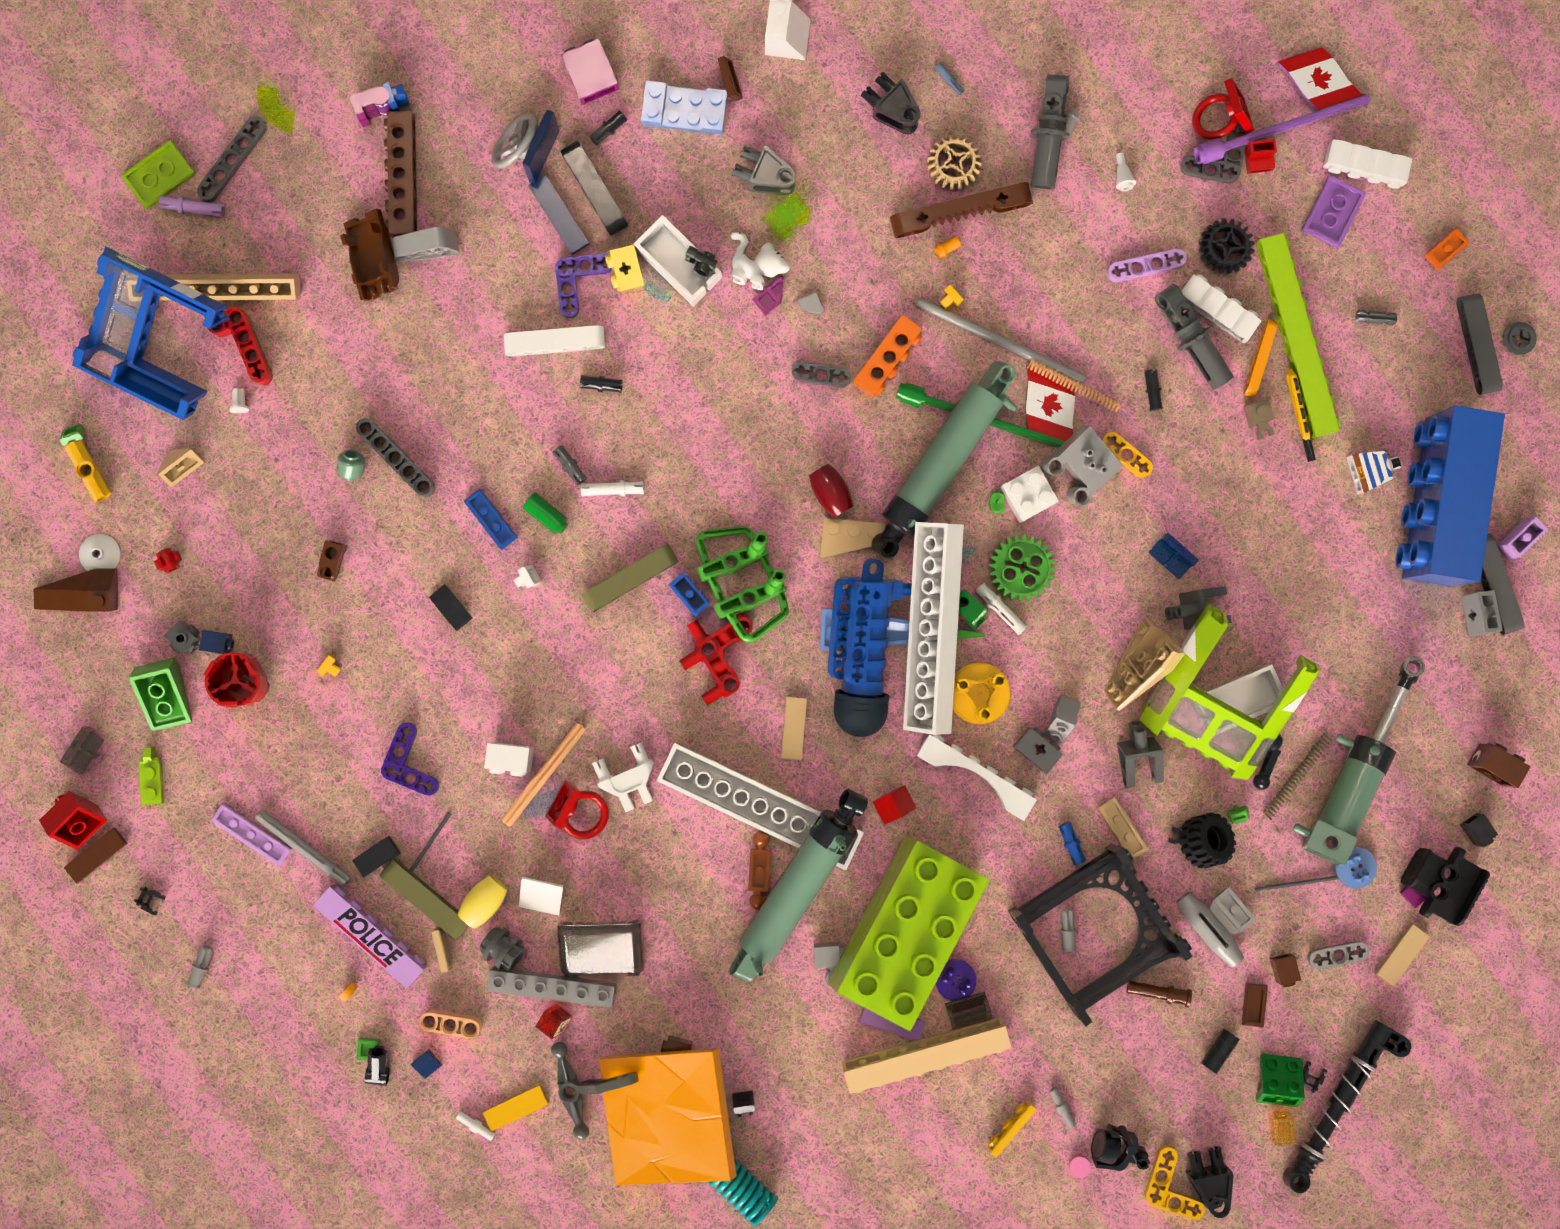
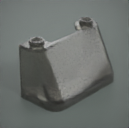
(601, 947)

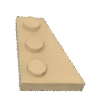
(847, 536)

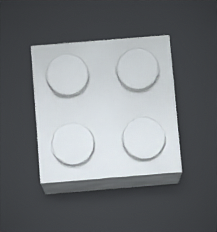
(1029, 494)
(509, 757)

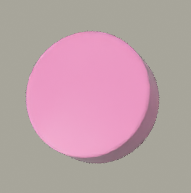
(1079, 1166)

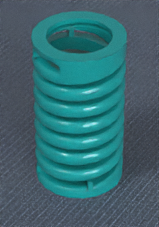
(745, 1200)

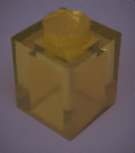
(1282, 1128)

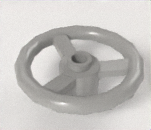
(517, 143)

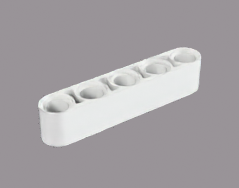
(554, 340)

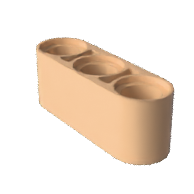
(441, 1026)

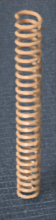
(1074, 384)

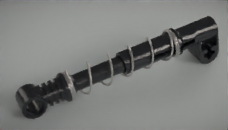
(1342, 1099)

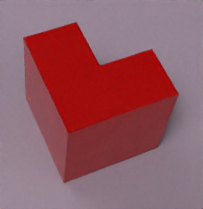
(1260, 156)
(894, 804)

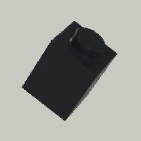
(1479, 830)

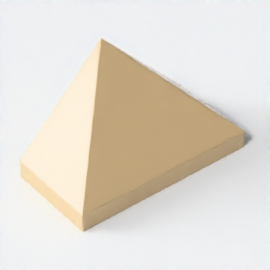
(178, 465)

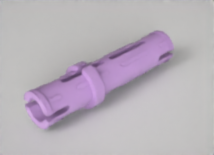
(183, 205)

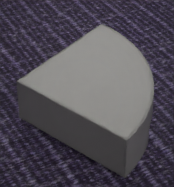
(811, 304)

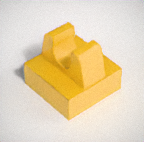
(952, 297)
(328, 666)

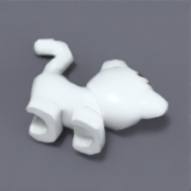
(767, 263)

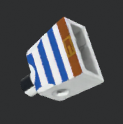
(1371, 469)

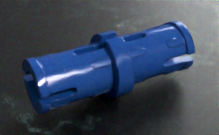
(1072, 843)

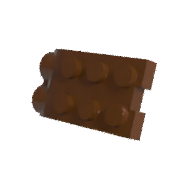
(371, 256)

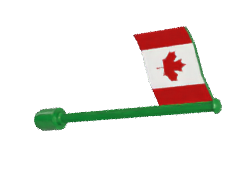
(1047, 408)

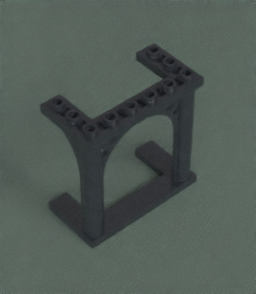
(1163, 948)

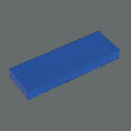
(490, 519)

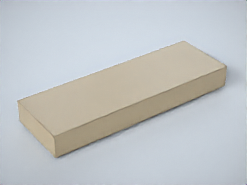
(794, 728)
(1122, 827)
(1402, 954)

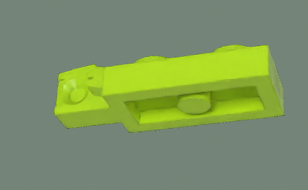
(150, 778)

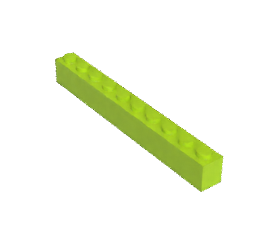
(1297, 333)

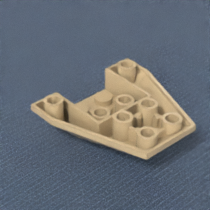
(1145, 662)

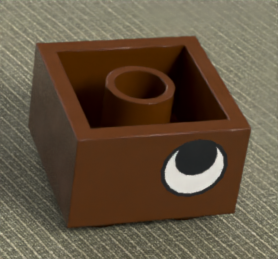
(1499, 765)

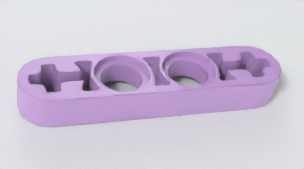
(1145, 262)

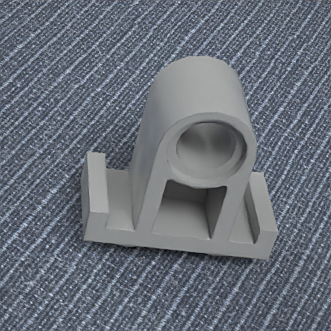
(1063, 718)

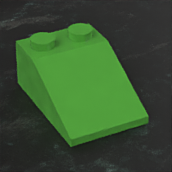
(161, 694)

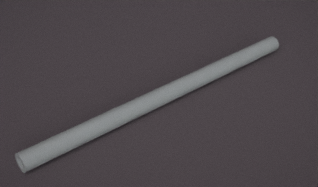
(998, 339)

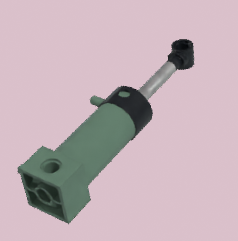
(1358, 781)

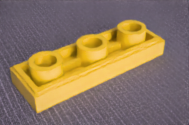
(1011, 1128)

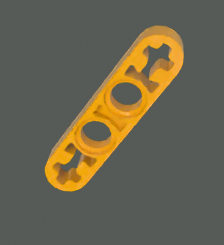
(1260, 358)

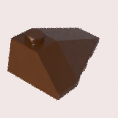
(86, 591)

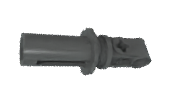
(1050, 132)
(1193, 336)

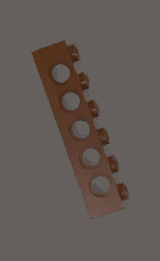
(405, 122)

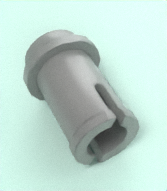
(1071, 116)

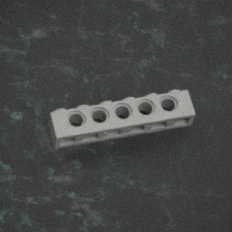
(552, 987)

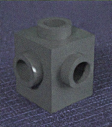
(183, 638)

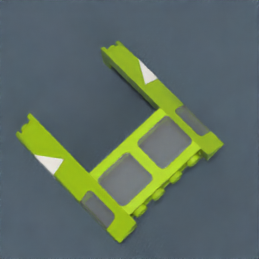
(1210, 723)

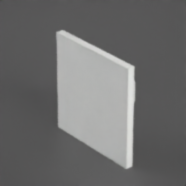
(540, 896)

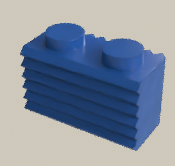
(689, 594)

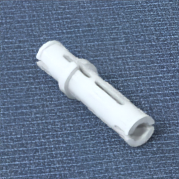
(616, 488)
(993, 601)

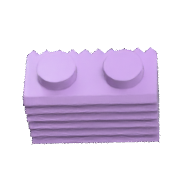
(1522, 537)

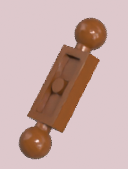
(759, 869)

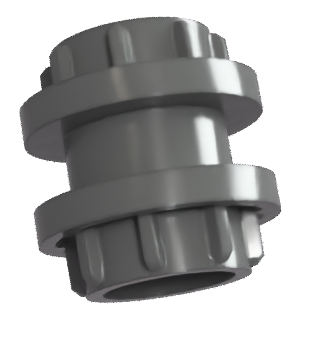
(502, 949)

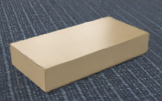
(441, 950)

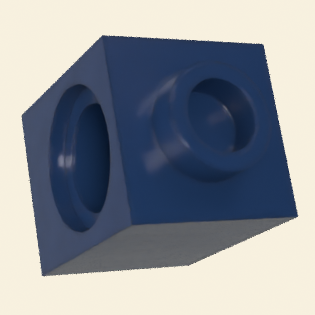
(216, 642)

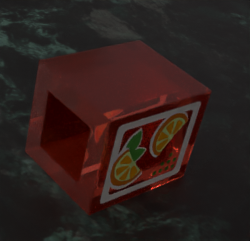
(553, 1021)

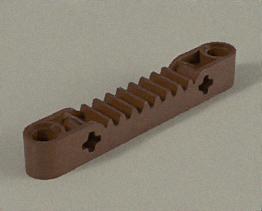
(1015, 197)

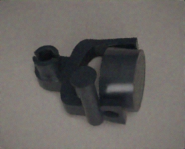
(1107, 1146)

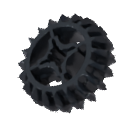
(1243, 247)

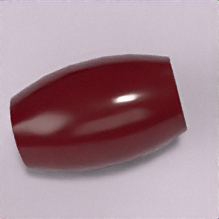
(831, 490)

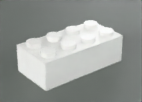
(665, 251)
(1251, 692)

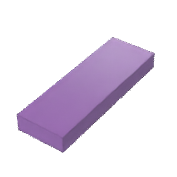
(877, 1021)

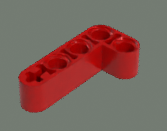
(246, 347)

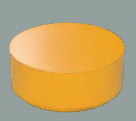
(348, 991)

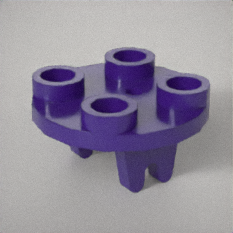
(963, 986)

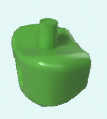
(997, 502)
(1238, 815)

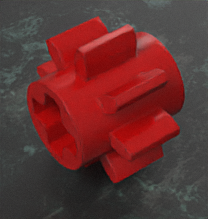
(167, 560)

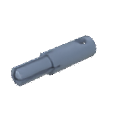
(948, 77)

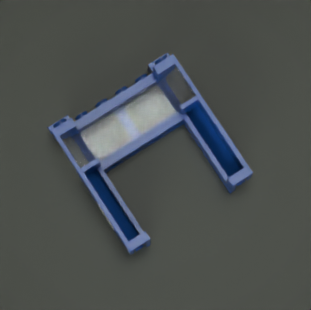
(122, 330)

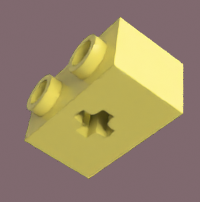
(632, 276)

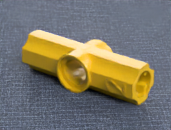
(94, 481)

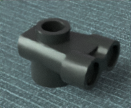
(704, 262)

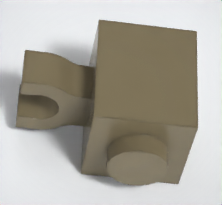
(1259, 415)

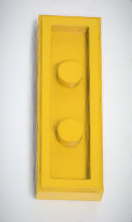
(515, 1107)

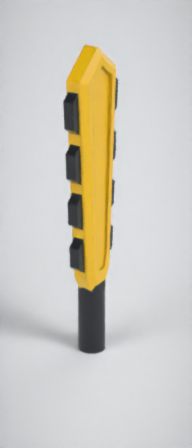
(1297, 401)

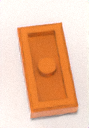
(1446, 248)

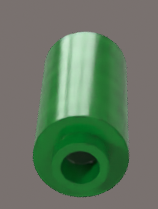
(545, 513)

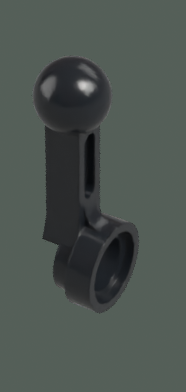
(1261, 780)

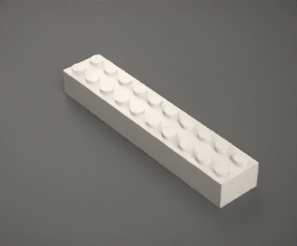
(933, 627)
(743, 798)

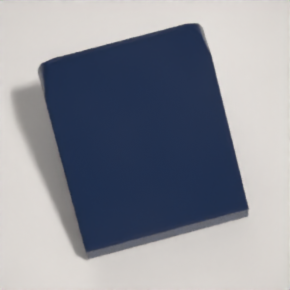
(426, 1064)

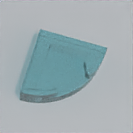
(657, 292)

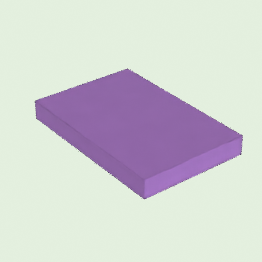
(1333, 211)

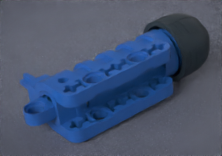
(861, 704)

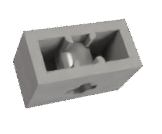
(1481, 613)

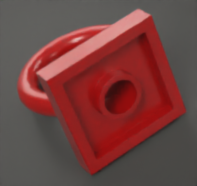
(1235, 106)
(565, 806)

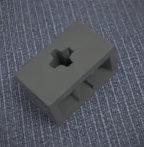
(1043, 760)

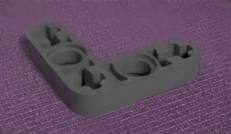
(1227, 163)

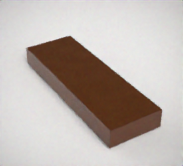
(95, 855)

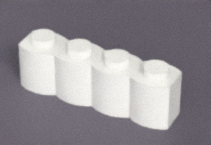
(1367, 163)
(1220, 309)

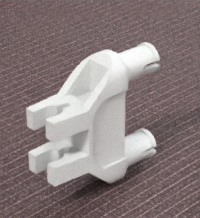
(629, 780)

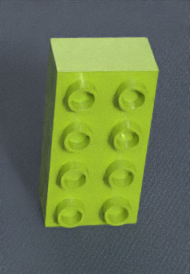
(907, 933)

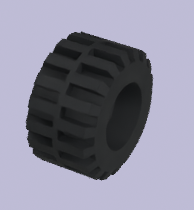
(1210, 851)

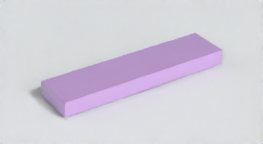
(251, 834)

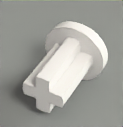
(238, 399)

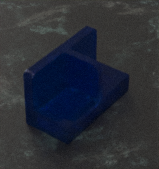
(1173, 555)

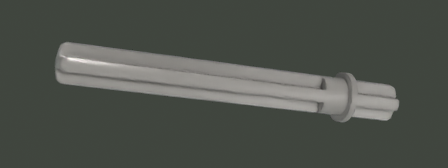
(302, 847)

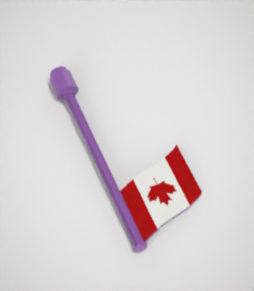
(1321, 85)

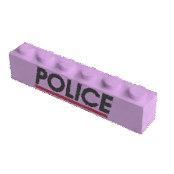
(370, 936)

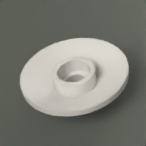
(108, 549)

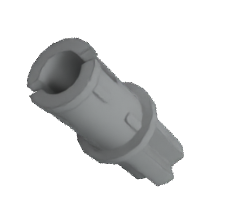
(1068, 930)
(200, 967)

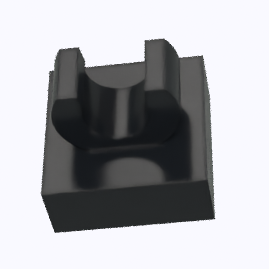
(743, 1103)

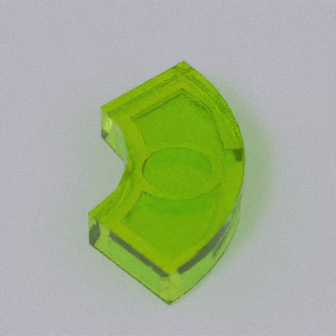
(273, 110)

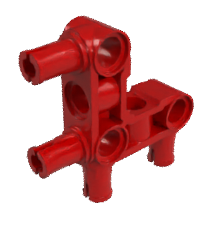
(715, 662)

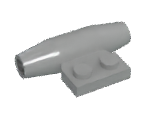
(1218, 922)

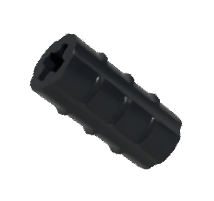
(1220, 1051)

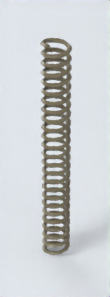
(1296, 776)

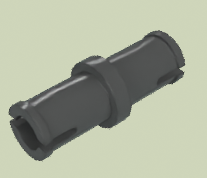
(569, 465)

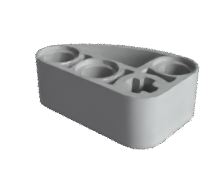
(425, 244)

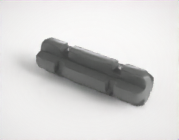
(1376, 317)

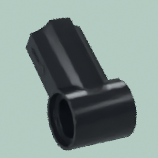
(377, 1070)

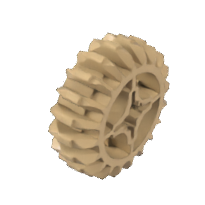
(968, 153)

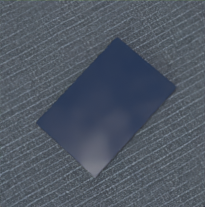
(541, 146)

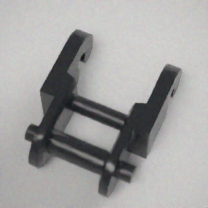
(145, 906)
(1320, 1080)

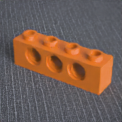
(902, 328)

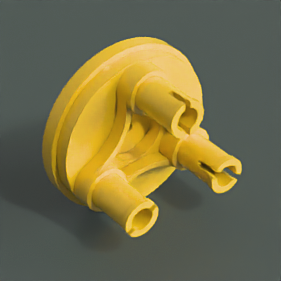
(980, 693)

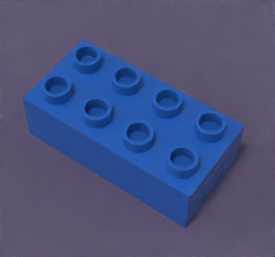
(1451, 496)

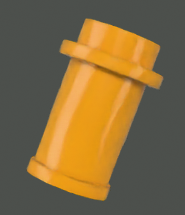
(946, 247)

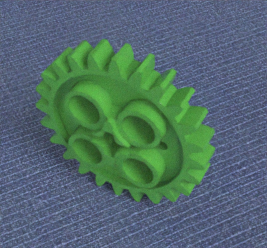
(1027, 549)

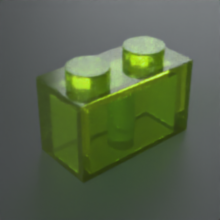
(787, 216)

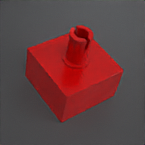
(72, 820)

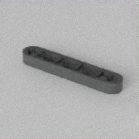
(233, 148)

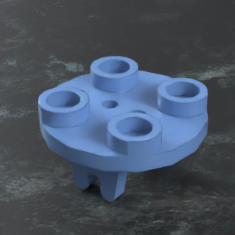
(1360, 876)

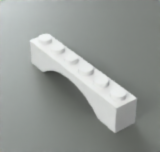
(1013, 799)

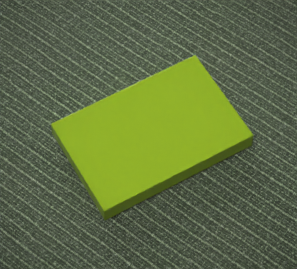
(158, 174)

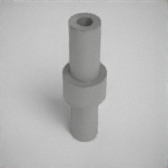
(1062, 1108)

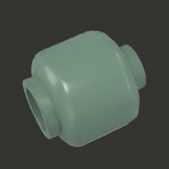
(350, 465)

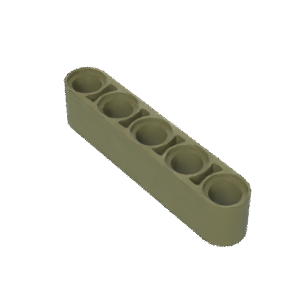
(630, 578)
(424, 898)

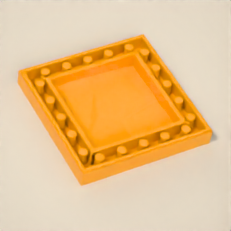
(671, 1120)

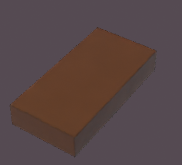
(730, 78)
(1254, 1004)

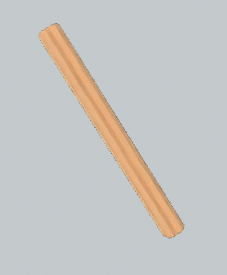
(543, 774)

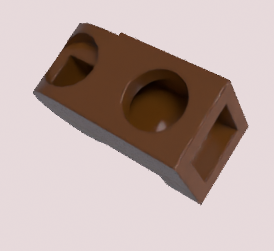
(331, 560)

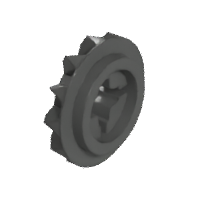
(1526, 332)

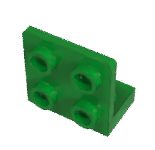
(1281, 1080)

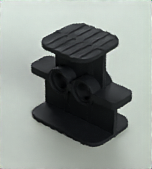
(1457, 891)

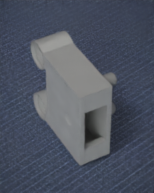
(1086, 460)

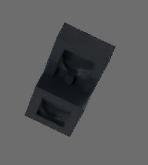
(450, 607)
(376, 856)

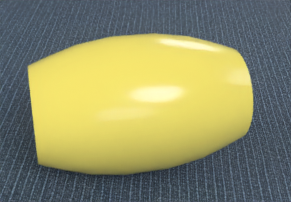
(482, 901)

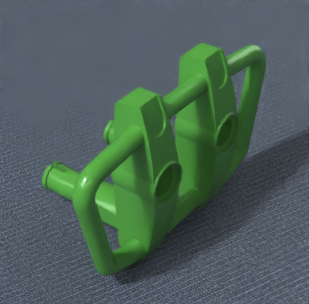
(743, 558)

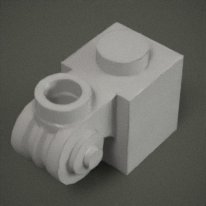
(827, 956)

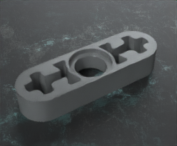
(837, 370)

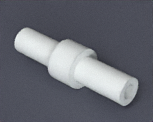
(475, 1126)

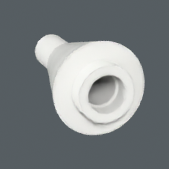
(1125, 179)

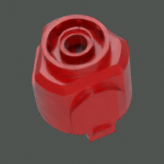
(226, 684)

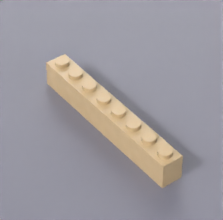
(242, 285)
(926, 1055)

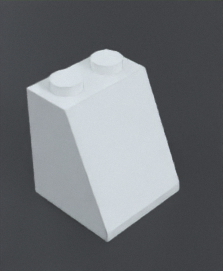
(786, 30)

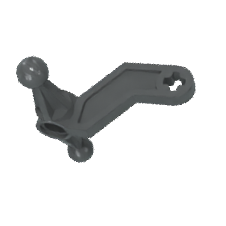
(574, 1103)

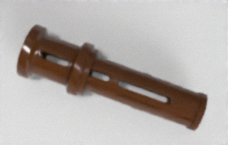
(1169, 994)

